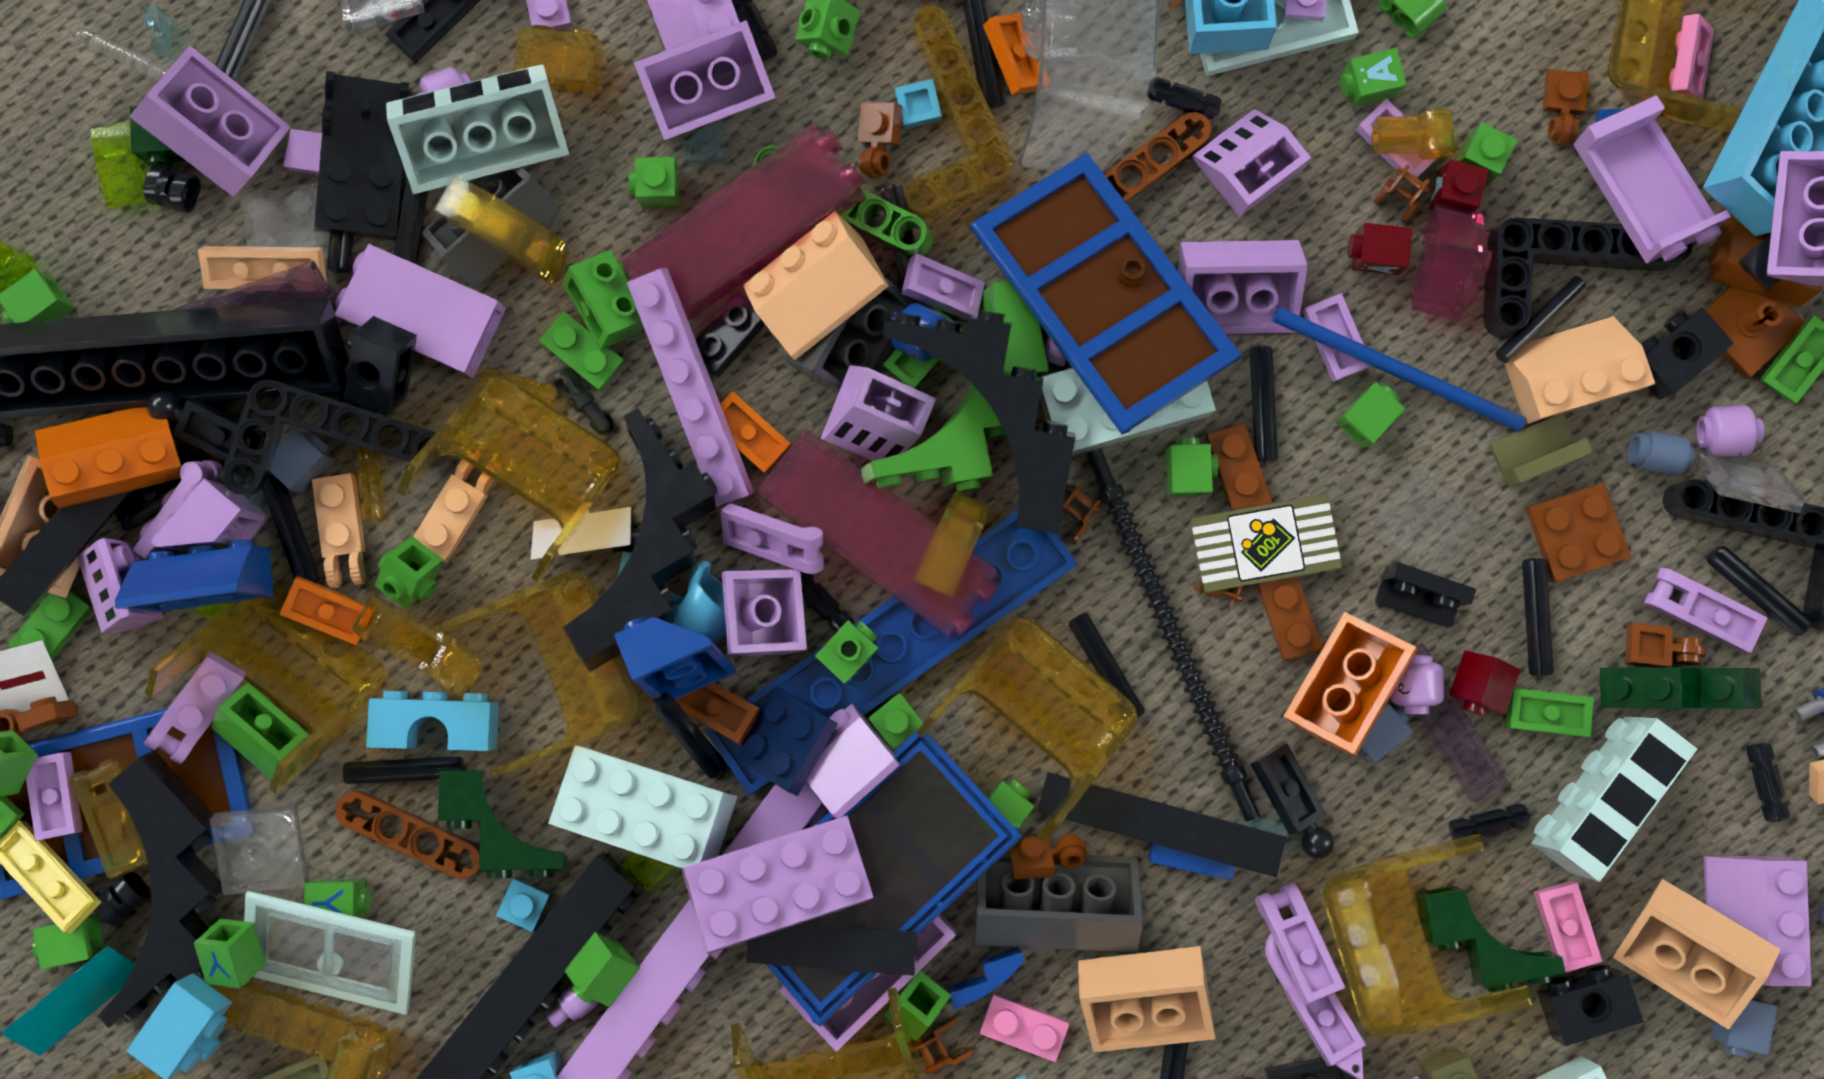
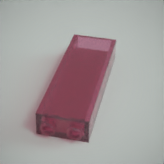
(751, 220)
(872, 532)

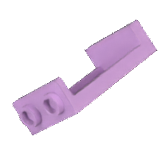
(1647, 183)
(447, 317)

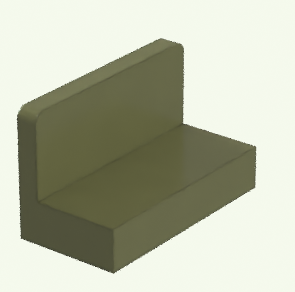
(1537, 450)

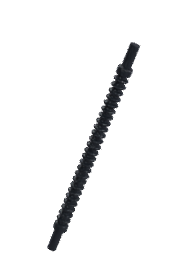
(1232, 773)

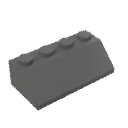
(1073, 910)

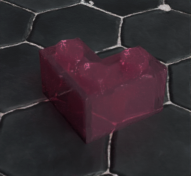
(1452, 262)

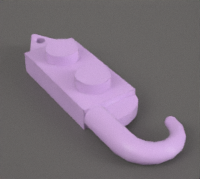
(1323, 1019)

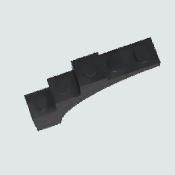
(980, 356)
(661, 552)
(172, 830)

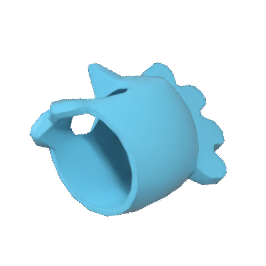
(703, 605)

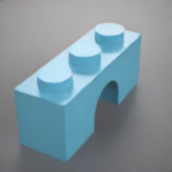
(397, 720)

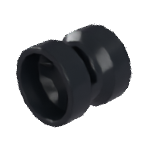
(166, 187)
(121, 897)

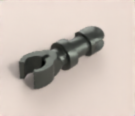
(583, 402)

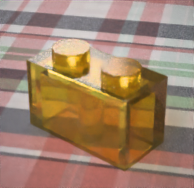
(569, 58)

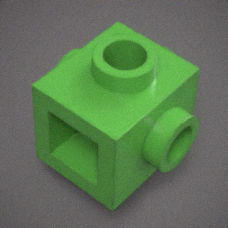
(827, 27)
(408, 573)

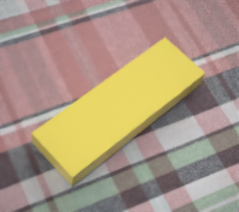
(46, 877)

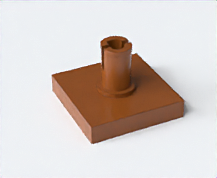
(1755, 325)

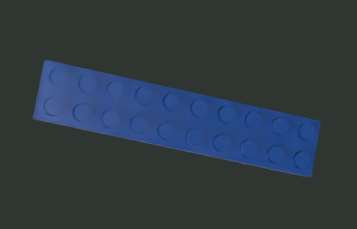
(907, 644)

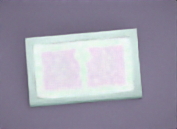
(333, 952)

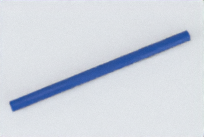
(1398, 369)

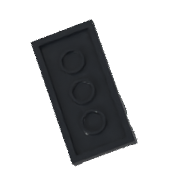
(358, 159)

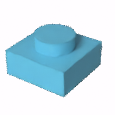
(918, 104)
(524, 904)

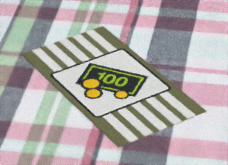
(1266, 543)

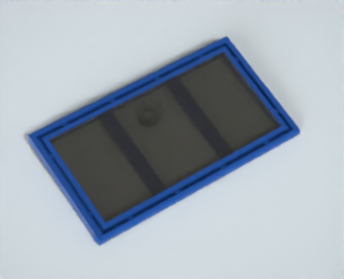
(921, 845)

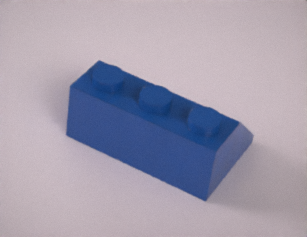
(197, 578)
(670, 658)

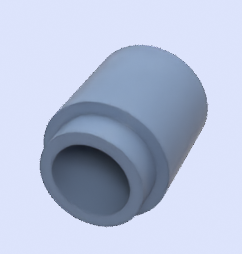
(1660, 452)

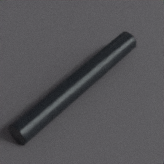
(1540, 319)

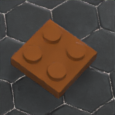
(1578, 532)

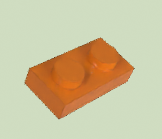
(1017, 67)
(753, 435)
(323, 609)

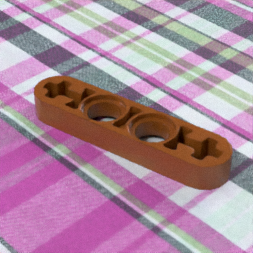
(1147, 167)
(408, 839)

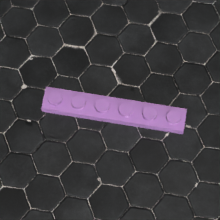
(689, 384)

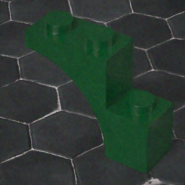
(1680, 688)
(499, 852)
(1450, 920)

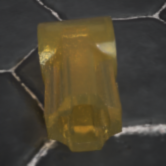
(1426, 134)

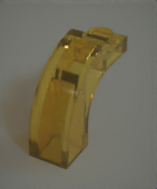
(503, 228)
(953, 543)
(417, 642)

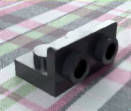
(1422, 594)

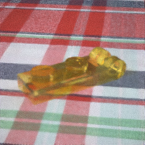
(109, 821)

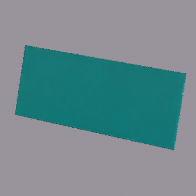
(71, 1002)

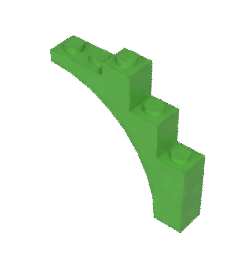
(960, 445)

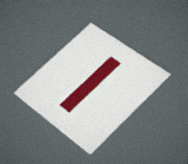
(28, 677)

